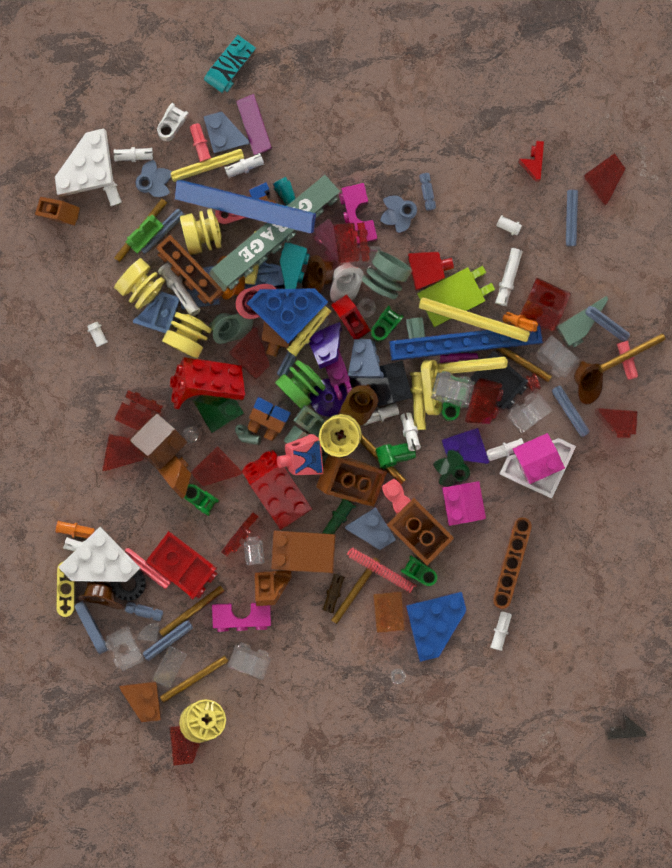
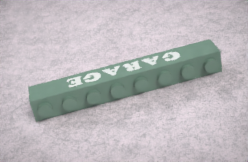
(271, 236)

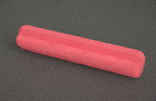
(148, 570)

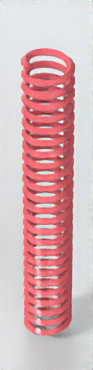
(378, 564)

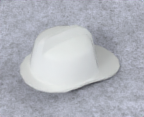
(346, 281)

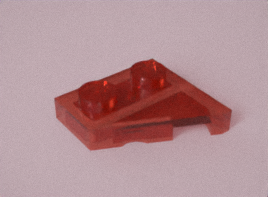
(120, 453)
(243, 532)

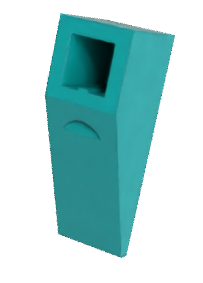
(291, 264)

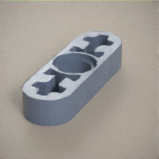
(91, 627)

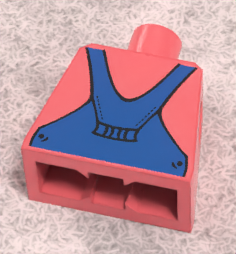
(302, 456)

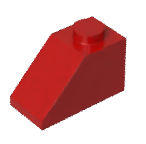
(350, 317)

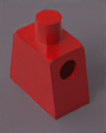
(428, 268)

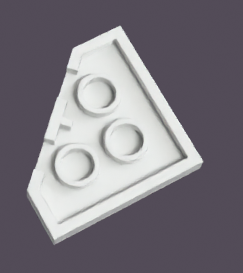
(87, 166)
(547, 485)
(99, 560)

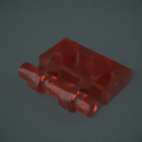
(347, 243)
(133, 417)

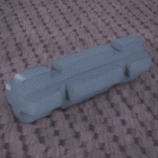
(427, 191)
(144, 611)

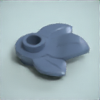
(156, 177)
(395, 213)

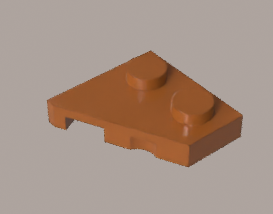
(270, 586)
(143, 700)

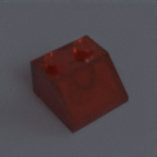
(545, 304)
(484, 402)
(619, 421)

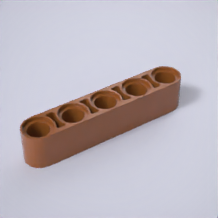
(512, 572)

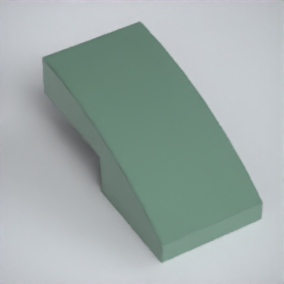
(309, 421)

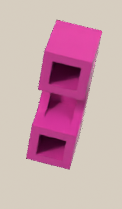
(353, 197)
(224, 618)

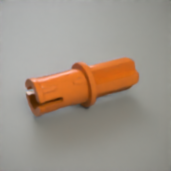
(520, 321)
(74, 529)

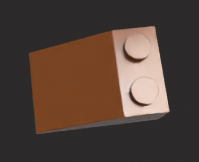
(351, 480)
(420, 531)
(303, 551)

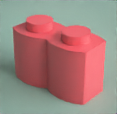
(394, 492)

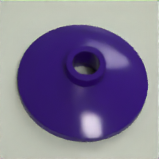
(325, 407)

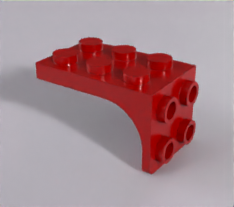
(206, 378)
(276, 489)
(182, 565)

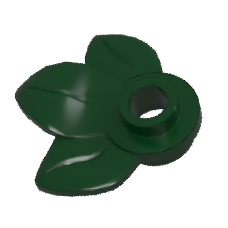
(448, 469)

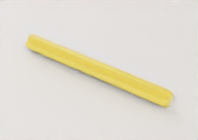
(474, 319)

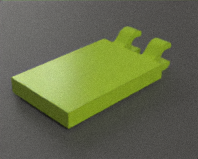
(457, 291)

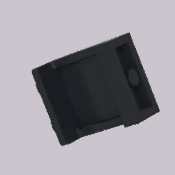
(511, 382)

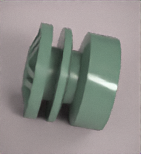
(385, 277)

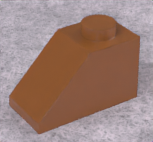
(57, 211)
(176, 475)

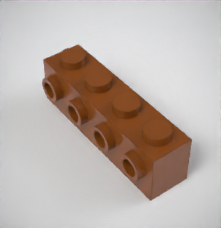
(186, 266)

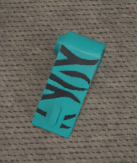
(228, 64)

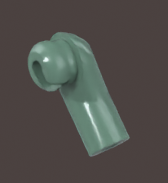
(246, 436)

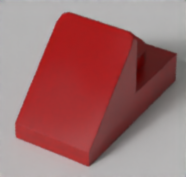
(534, 166)

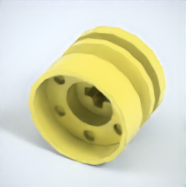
(201, 231)
(141, 285)
(187, 334)
(329, 438)
(196, 729)

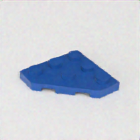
(287, 309)
(435, 622)

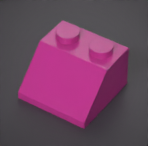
(538, 458)
(463, 503)

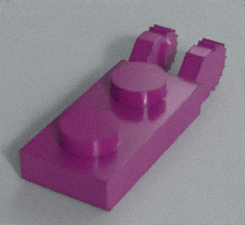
(338, 376)

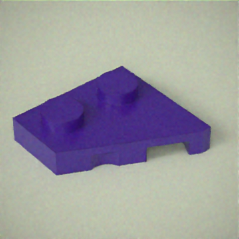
(326, 345)
(468, 445)

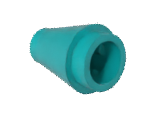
(284, 190)

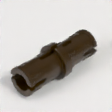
(333, 593)

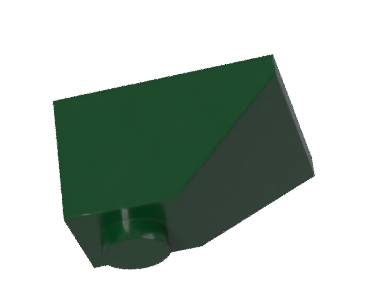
(217, 411)

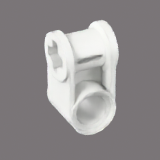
(173, 119)

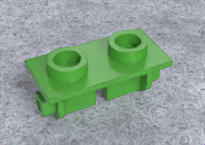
(144, 234)

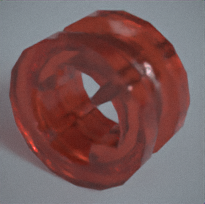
(533, 382)

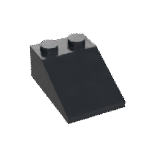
(391, 388)

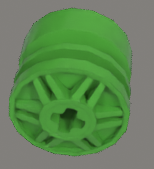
(300, 384)

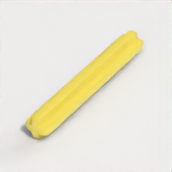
(207, 165)
(473, 365)

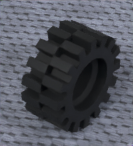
(133, 594)

